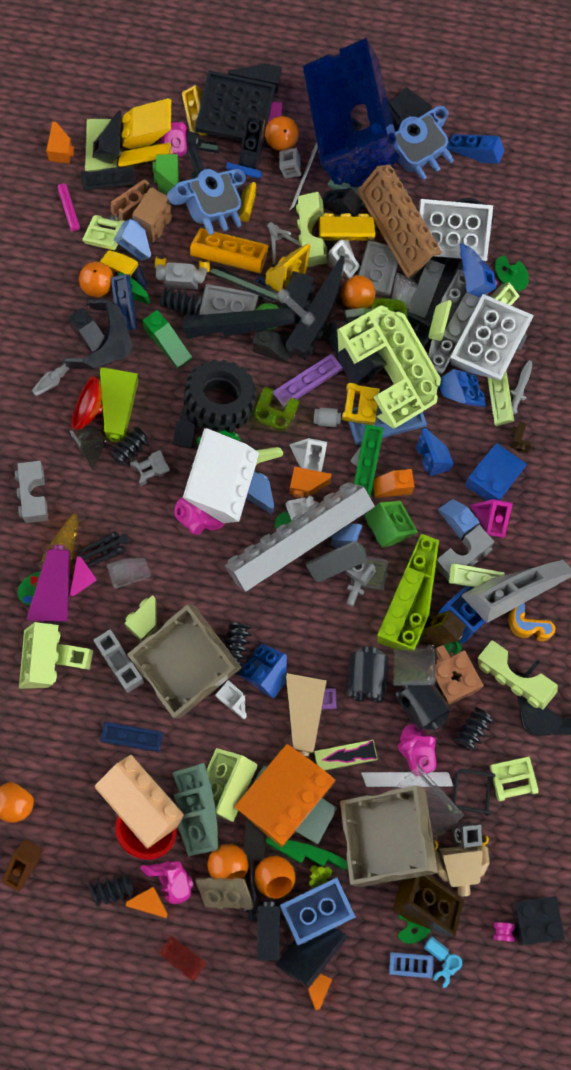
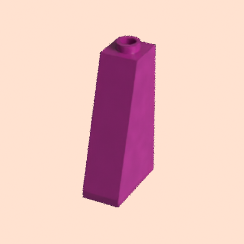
(52, 590)

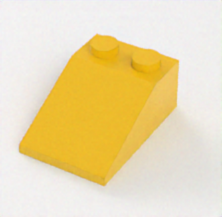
(146, 124)
(280, 275)

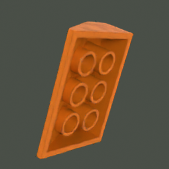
(285, 794)

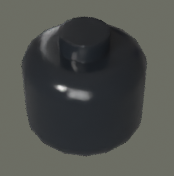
(193, 139)

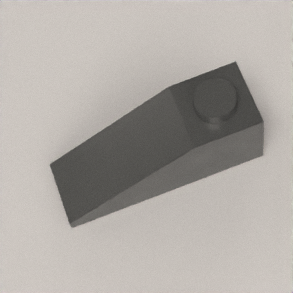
(427, 285)

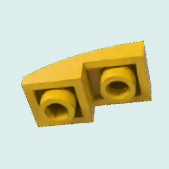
(119, 262)

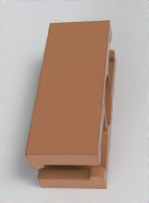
(126, 200)

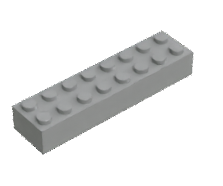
(298, 535)

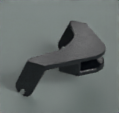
(115, 343)
(539, 721)

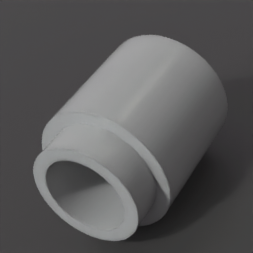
(327, 417)

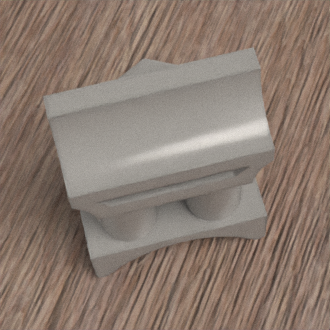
(158, 465)

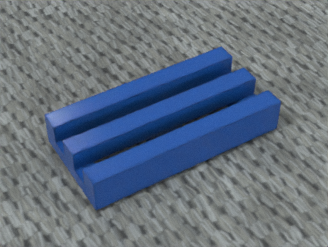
(247, 171)

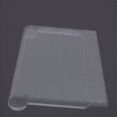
(415, 666)

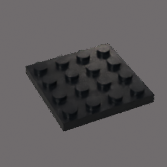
(227, 103)

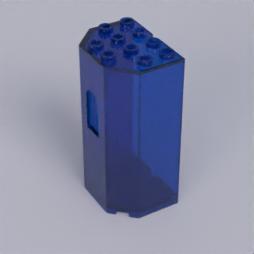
(333, 90)

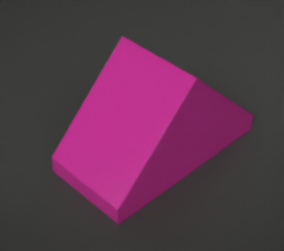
(81, 578)

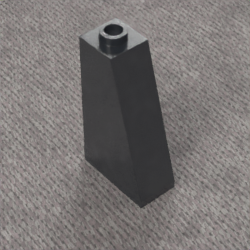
(360, 372)

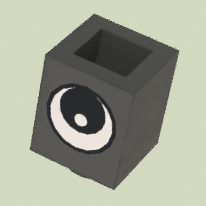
(466, 834)

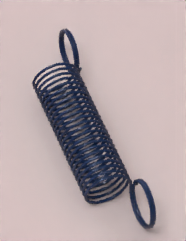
(140, 276)

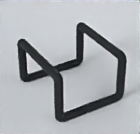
(491, 775)

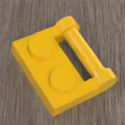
(367, 405)

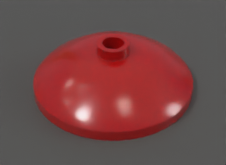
(88, 404)
(135, 847)

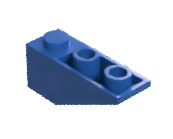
(477, 147)
(477, 273)

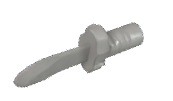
(355, 590)

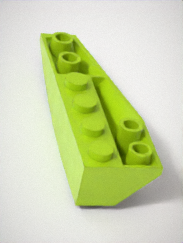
(412, 599)

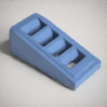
(393, 965)

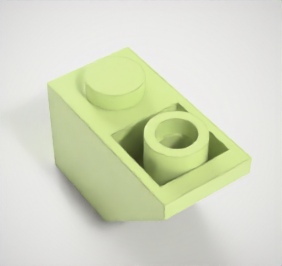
(144, 620)
(74, 656)

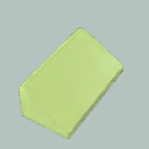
(505, 294)
(439, 320)

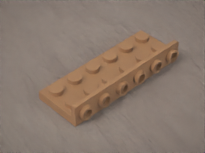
(398, 220)

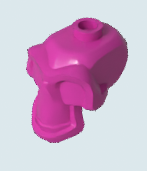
(176, 137)
(195, 518)
(418, 748)
(174, 880)

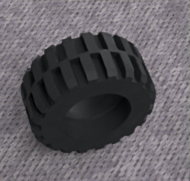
(222, 376)

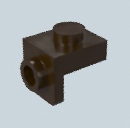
(517, 443)

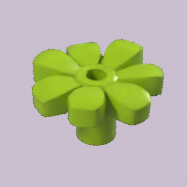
(319, 875)

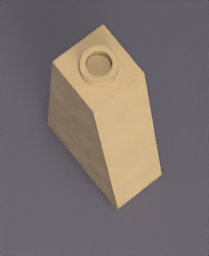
(305, 709)

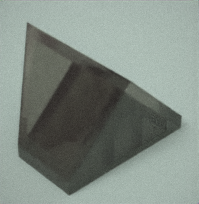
(89, 443)

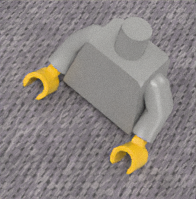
(181, 275)

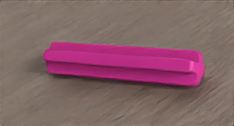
(68, 207)

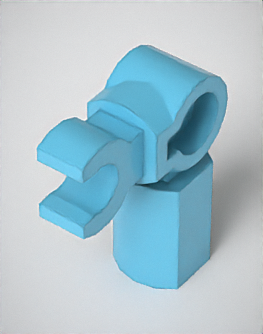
(452, 961)

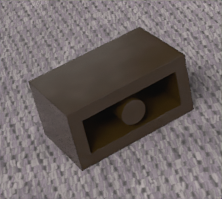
(443, 629)

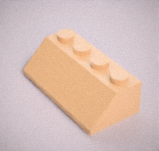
(139, 801)

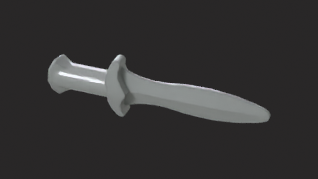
(518, 393)

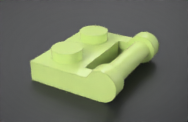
(102, 236)
(511, 772)

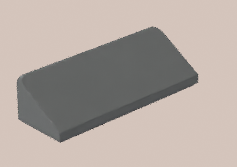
(337, 561)

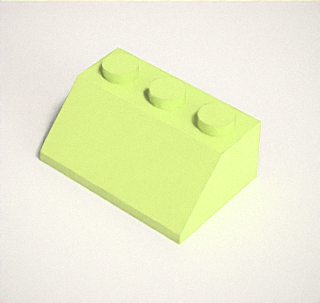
(39, 656)
(229, 781)

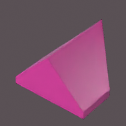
(493, 516)

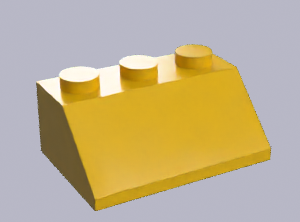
(346, 227)

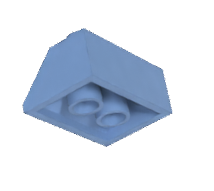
(317, 911)

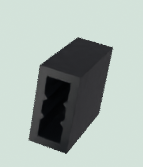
(268, 931)

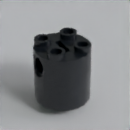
(367, 675)
(424, 706)

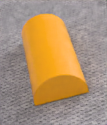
(229, 250)

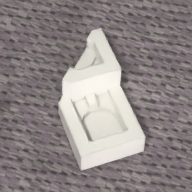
(299, 506)
(232, 698)

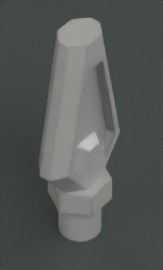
(49, 380)

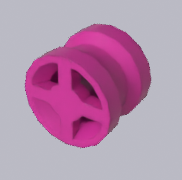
(504, 932)

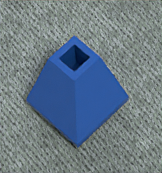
(462, 388)
(434, 453)
(266, 670)

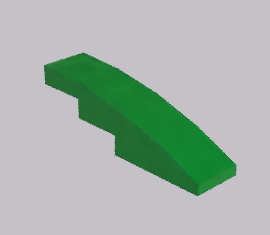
(298, 851)

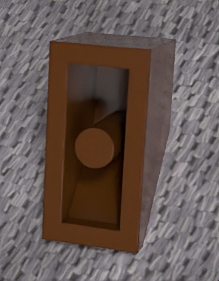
(22, 865)

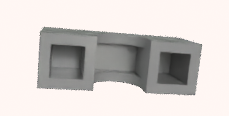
(29, 476)
(477, 543)
(118, 661)

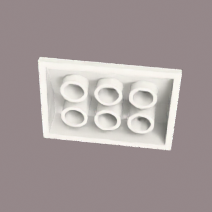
(456, 224)
(490, 338)
(221, 476)

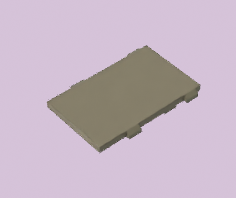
(224, 893)

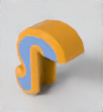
(527, 627)

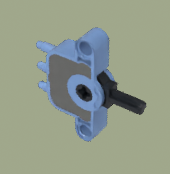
(420, 139)
(209, 194)

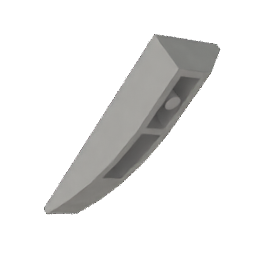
(460, 313)
(514, 589)

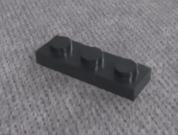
(108, 177)

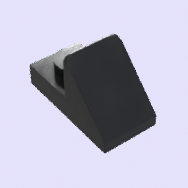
(184, 431)

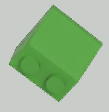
(166, 172)
(390, 523)

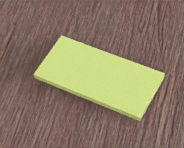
(94, 128)

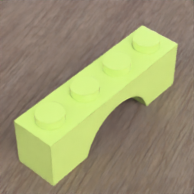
(310, 210)
(538, 689)

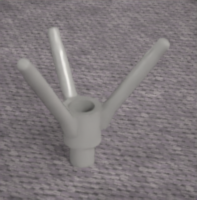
(277, 234)

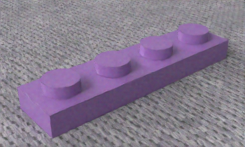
(307, 380)

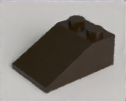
(429, 904)

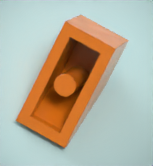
(59, 145)
(307, 482)
(394, 484)

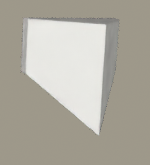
(343, 248)
(309, 453)

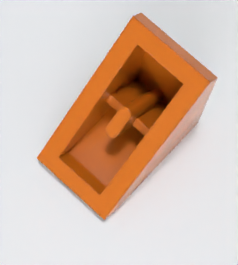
(148, 902)
(318, 990)

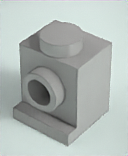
(290, 163)
(362, 575)

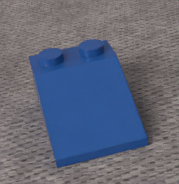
(495, 474)
(465, 613)

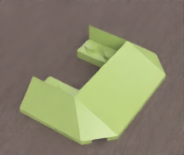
(406, 361)

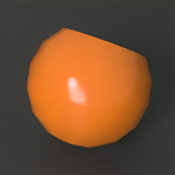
(277, 137)
(96, 279)
(358, 292)
(14, 803)
(228, 862)
(274, 877)

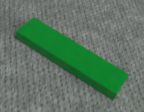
(368, 457)

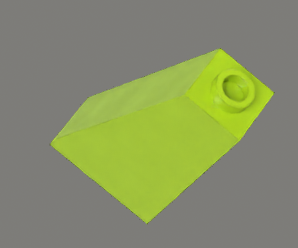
(117, 400)

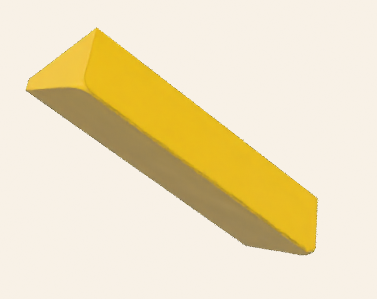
(192, 100)
(144, 154)

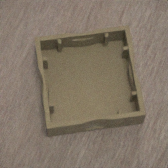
(184, 661)
(388, 837)

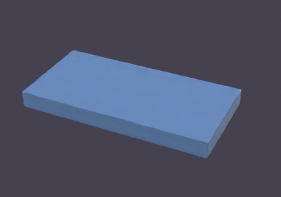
(358, 429)

